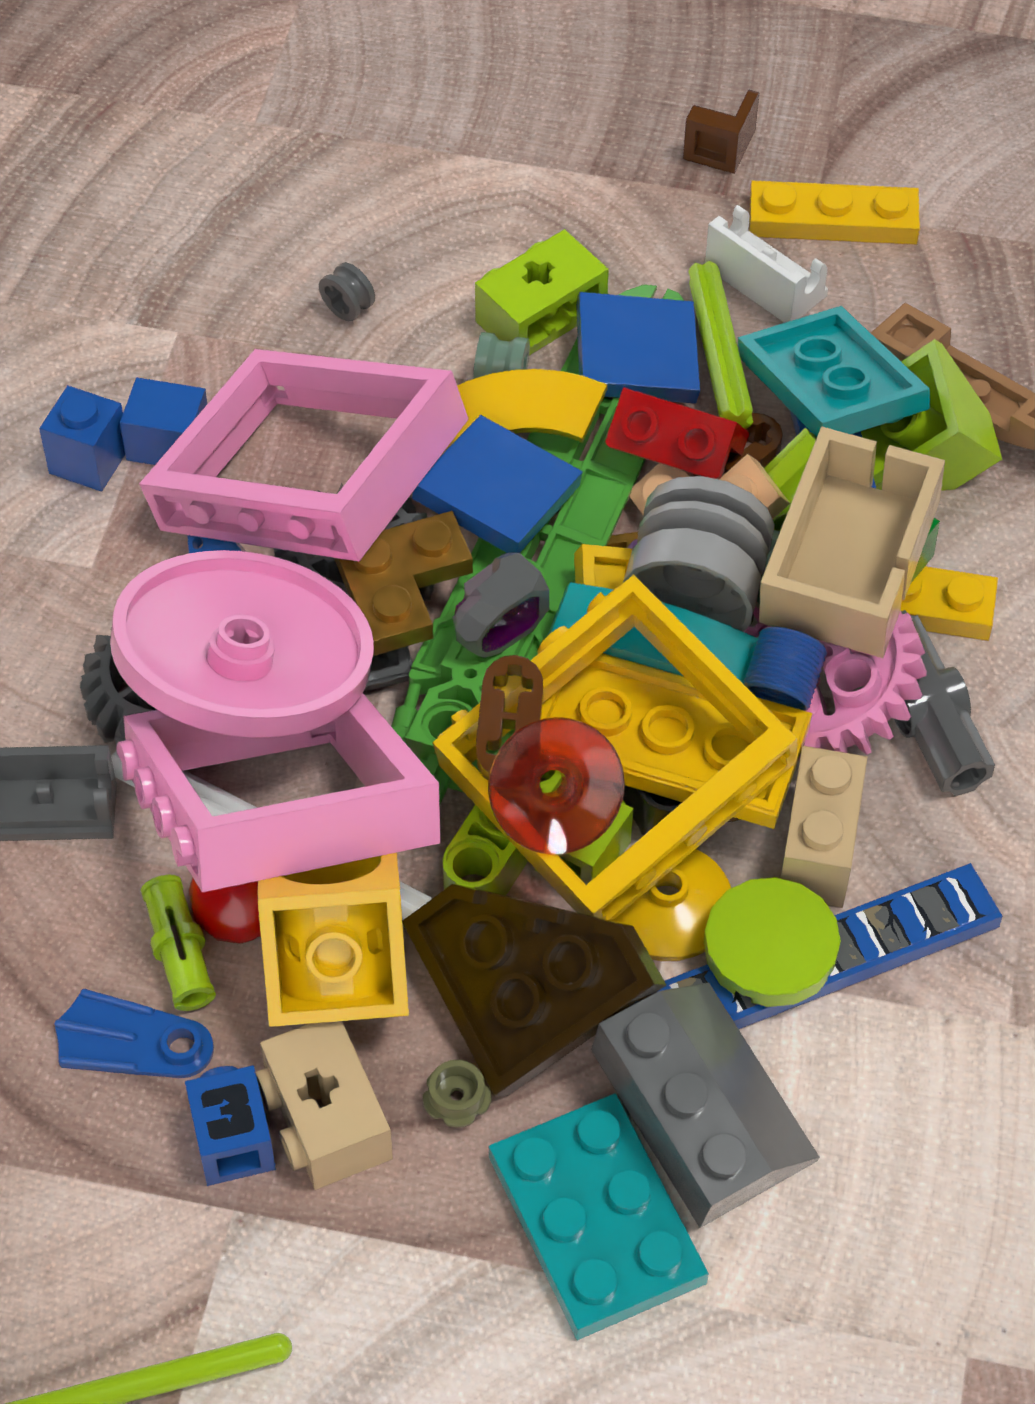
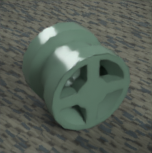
(500, 355)

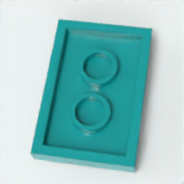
(833, 373)
(597, 1216)

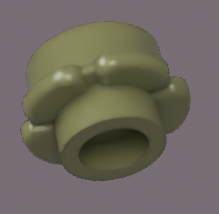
(451, 1077)

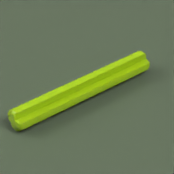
(720, 344)

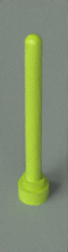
(172, 1374)

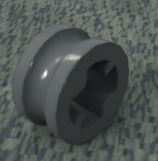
(347, 291)

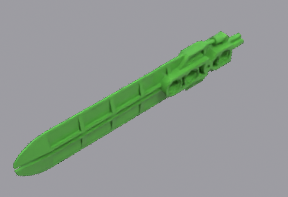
(455, 675)

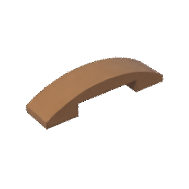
(1006, 400)

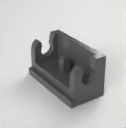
(57, 793)

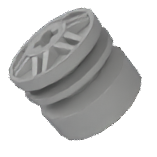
(704, 548)

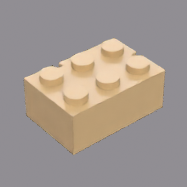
(850, 546)

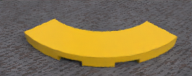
(534, 401)

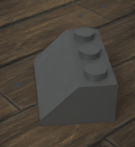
(701, 1099)

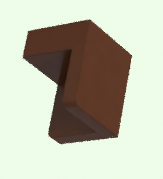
(720, 138)

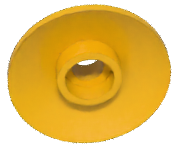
(676, 923)

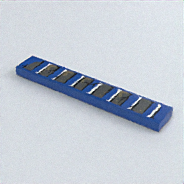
(882, 937)

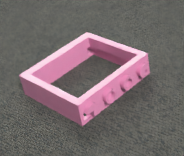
(342, 525)
(387, 816)

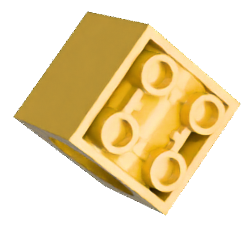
(334, 943)

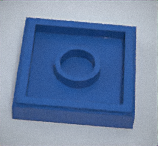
(639, 345)
(498, 485)

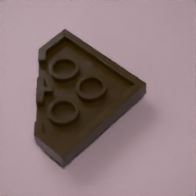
(527, 977)

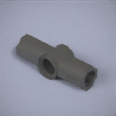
(945, 726)

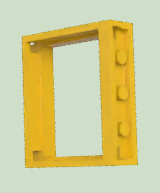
(698, 817)

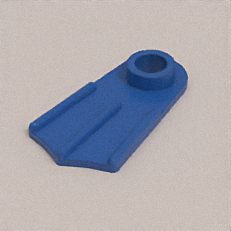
(129, 1038)

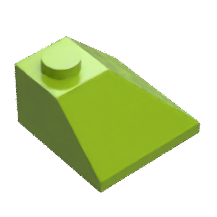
(952, 428)

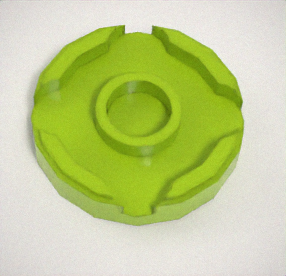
(771, 941)

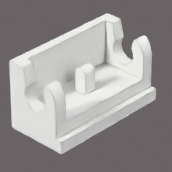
(762, 270)

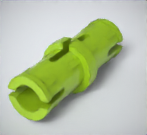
(186, 977)

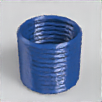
(785, 667)

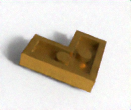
(393, 570)

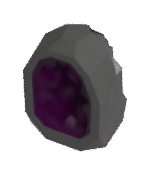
(501, 605)

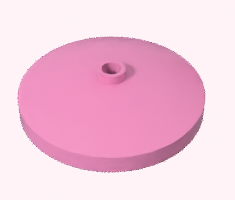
(241, 644)

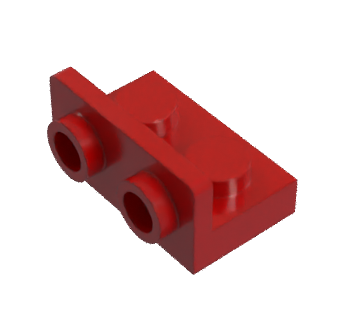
(674, 434)

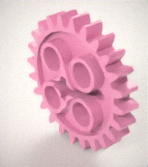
(869, 709)

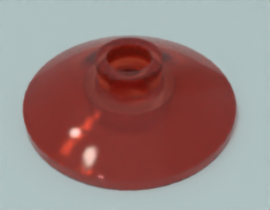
(579, 807)

